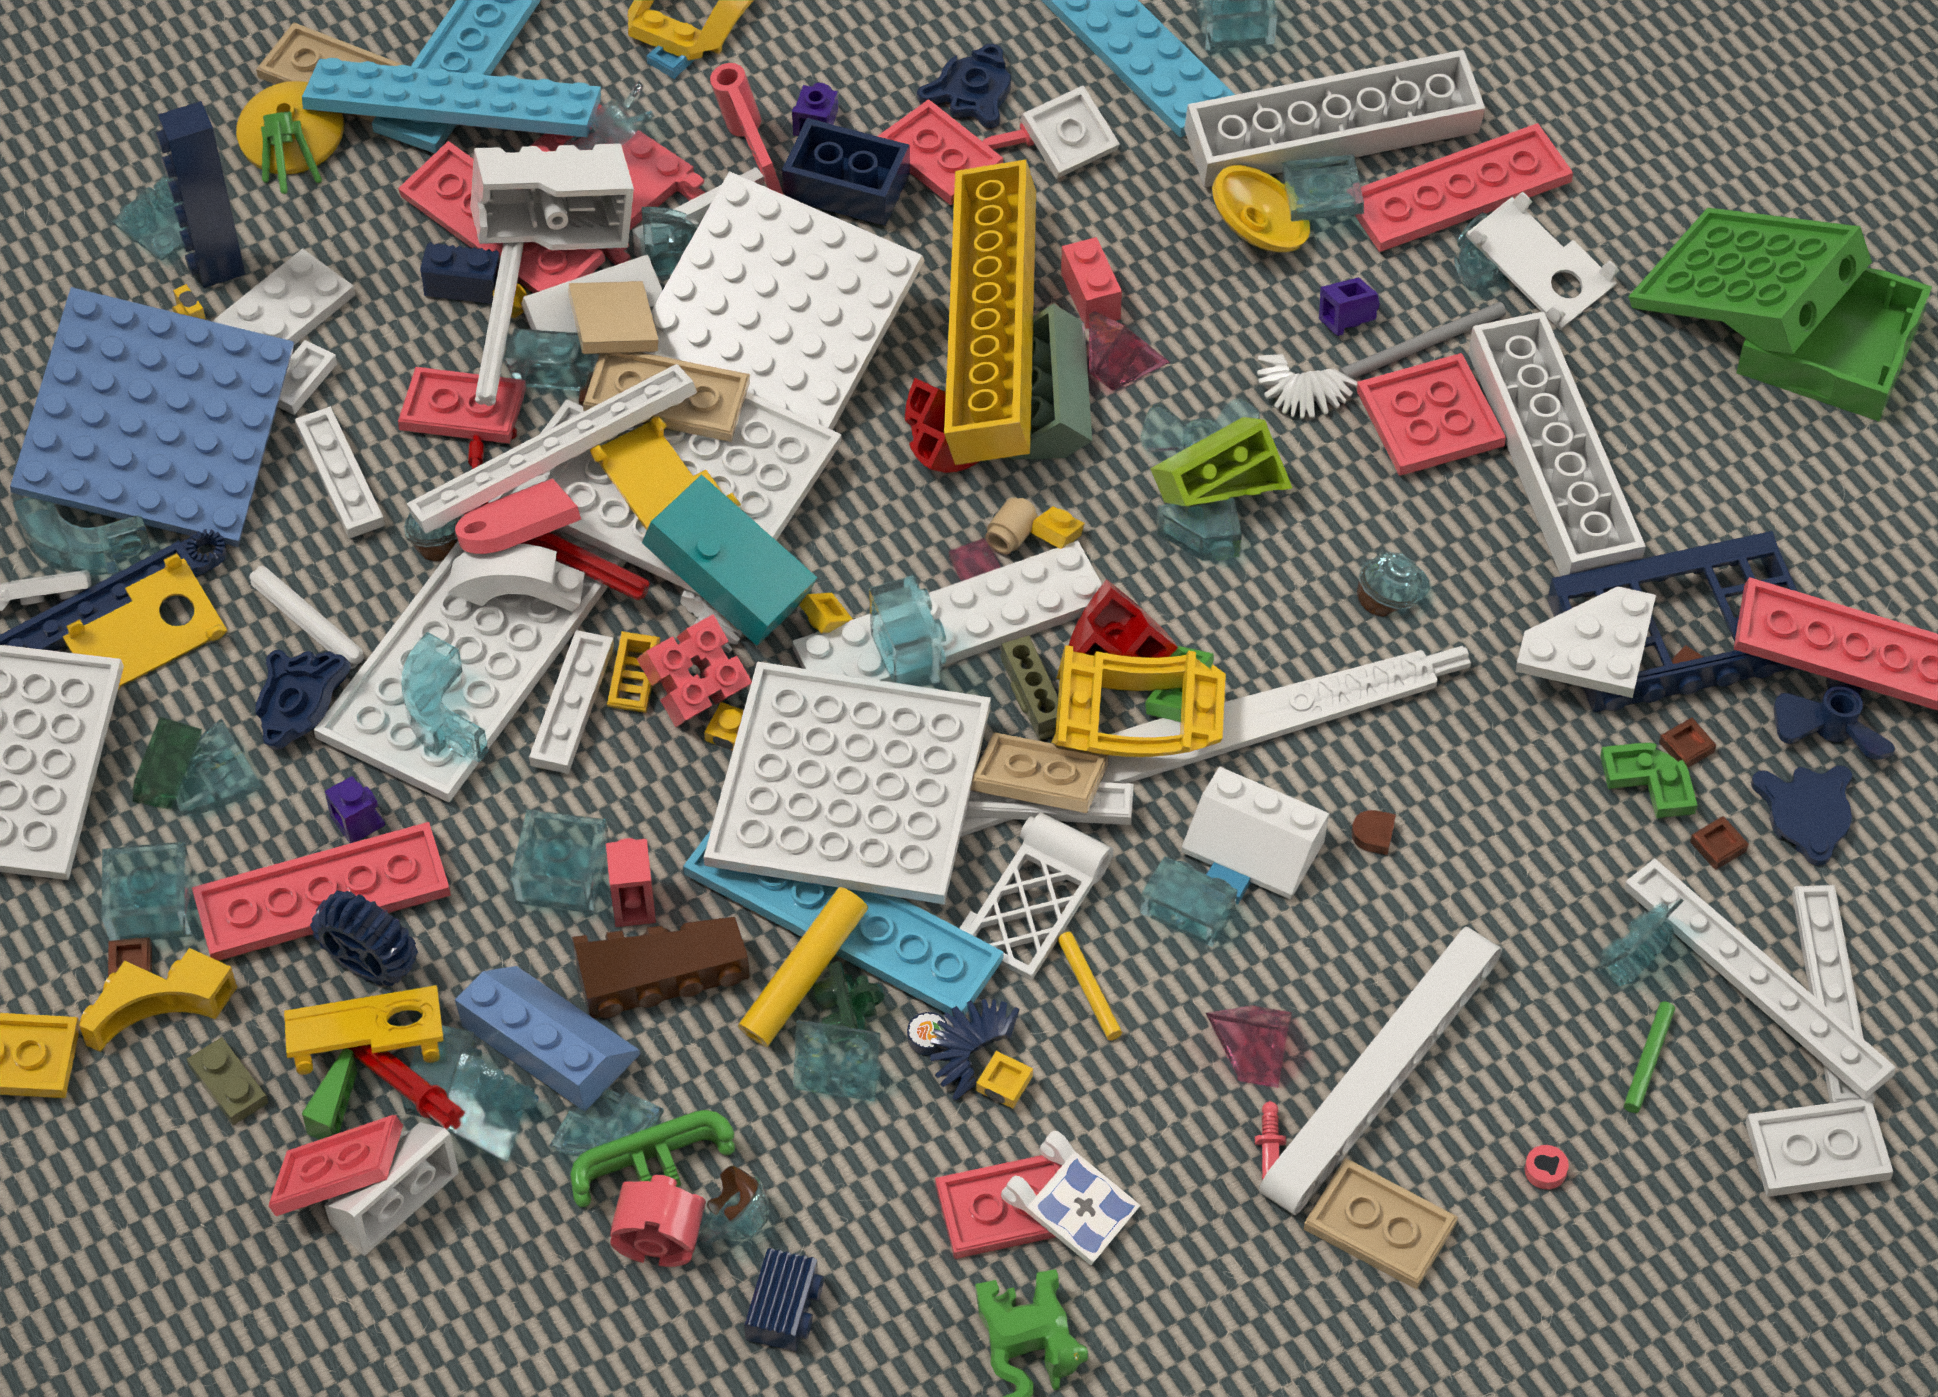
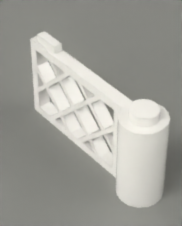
(1066, 854)

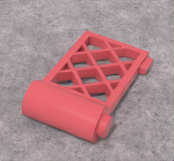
(742, 115)

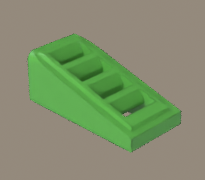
(329, 1103)

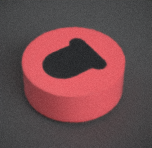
(1546, 1167)

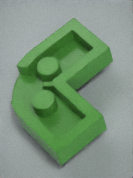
(1644, 765)

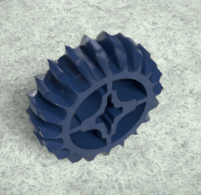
(364, 938)

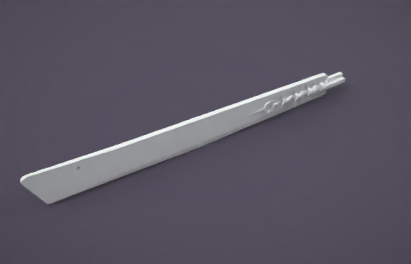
(1282, 712)

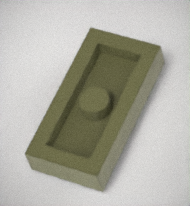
(227, 1081)

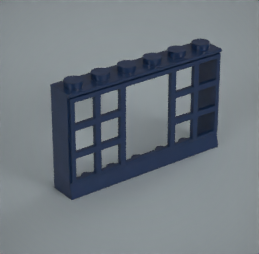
(1694, 674)

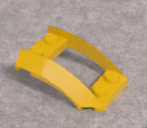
(680, 37)
(1080, 696)

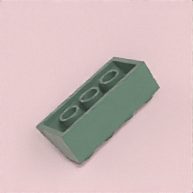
(1058, 386)

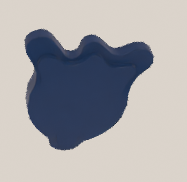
(972, 85)
(296, 695)
(1809, 809)

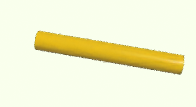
(1089, 986)

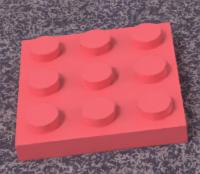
(1430, 414)

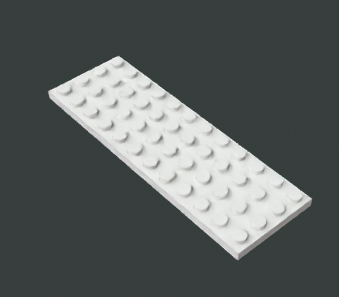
(502, 658)

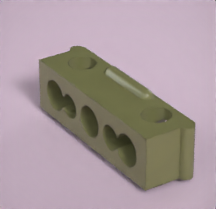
(1031, 685)

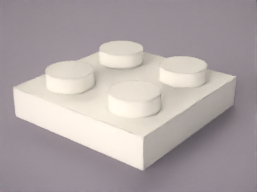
(1069, 131)

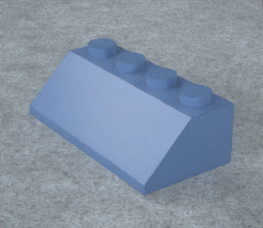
(544, 1034)

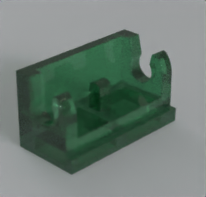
(165, 763)

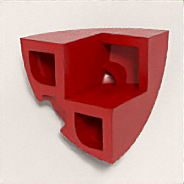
(927, 419)
(1119, 627)

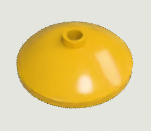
(320, 128)
(1258, 209)

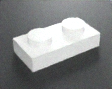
(306, 371)

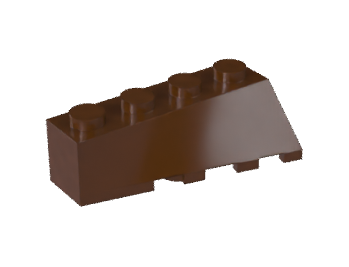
(658, 965)

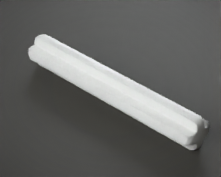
(305, 615)

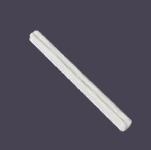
(499, 323)

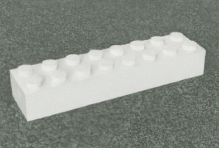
(1337, 116)
(1554, 444)

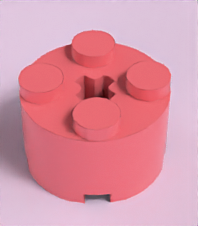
(657, 1221)

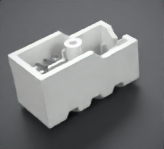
(553, 197)

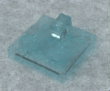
(1322, 187)

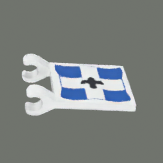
(1077, 1202)

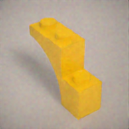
(132, 994)

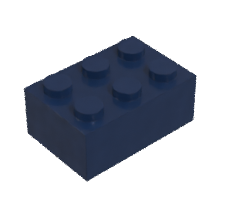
(846, 171)

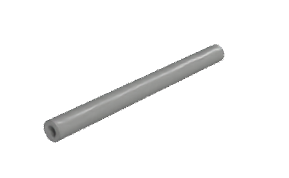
(1424, 341)

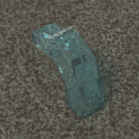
(75, 547)
(425, 679)

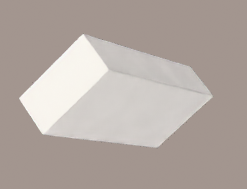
(552, 308)

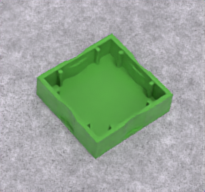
(1854, 350)

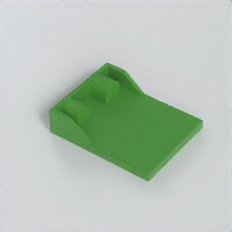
(1757, 274)

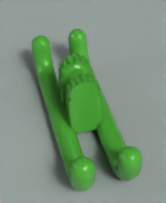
(647, 1144)

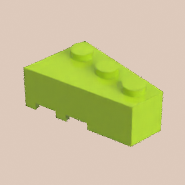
(1223, 466)

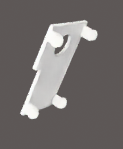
(1533, 256)

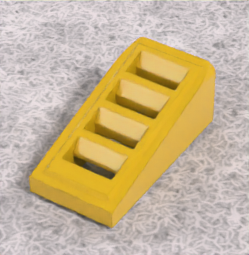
(631, 643)

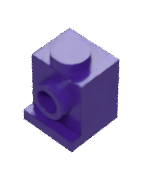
(817, 103)
(1347, 304)
(353, 809)

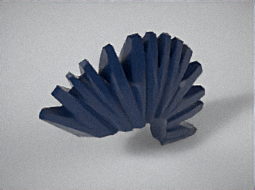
(966, 1037)

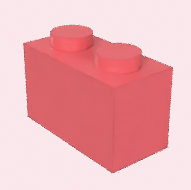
(1090, 280)
(630, 882)

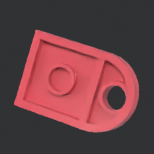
(516, 518)

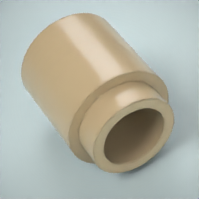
(1011, 525)

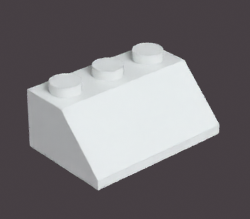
(1256, 832)
(418, 1171)

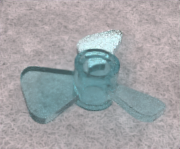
(612, 123)
(1167, 432)

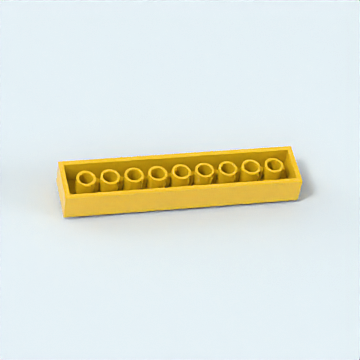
(991, 313)

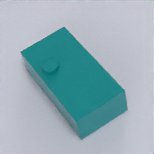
(729, 560)

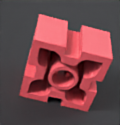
(699, 646)

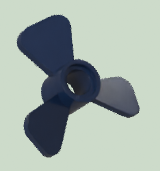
(1832, 719)

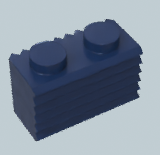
(459, 272)
(782, 1300)

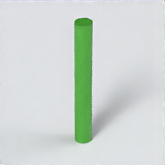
(1649, 1057)

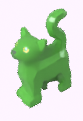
(1027, 1329)

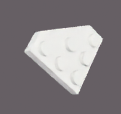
(1592, 643)

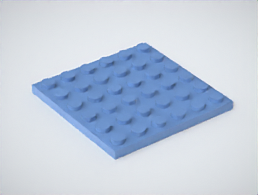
(152, 416)

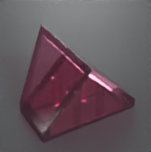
(1118, 353)
(1253, 1041)

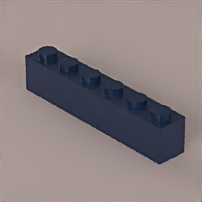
(201, 194)

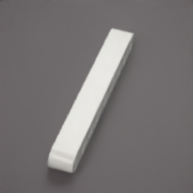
(1380, 1071)

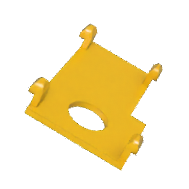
(647, 470)
(137, 630)
(364, 1023)

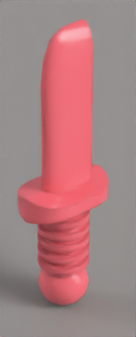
(1009, 139)
(1270, 1138)

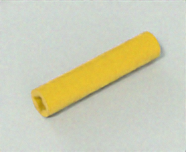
(803, 966)

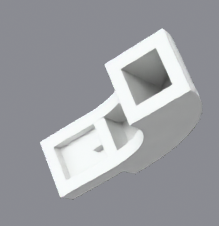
(516, 570)

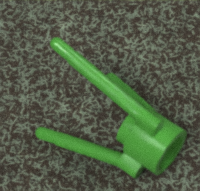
(278, 131)

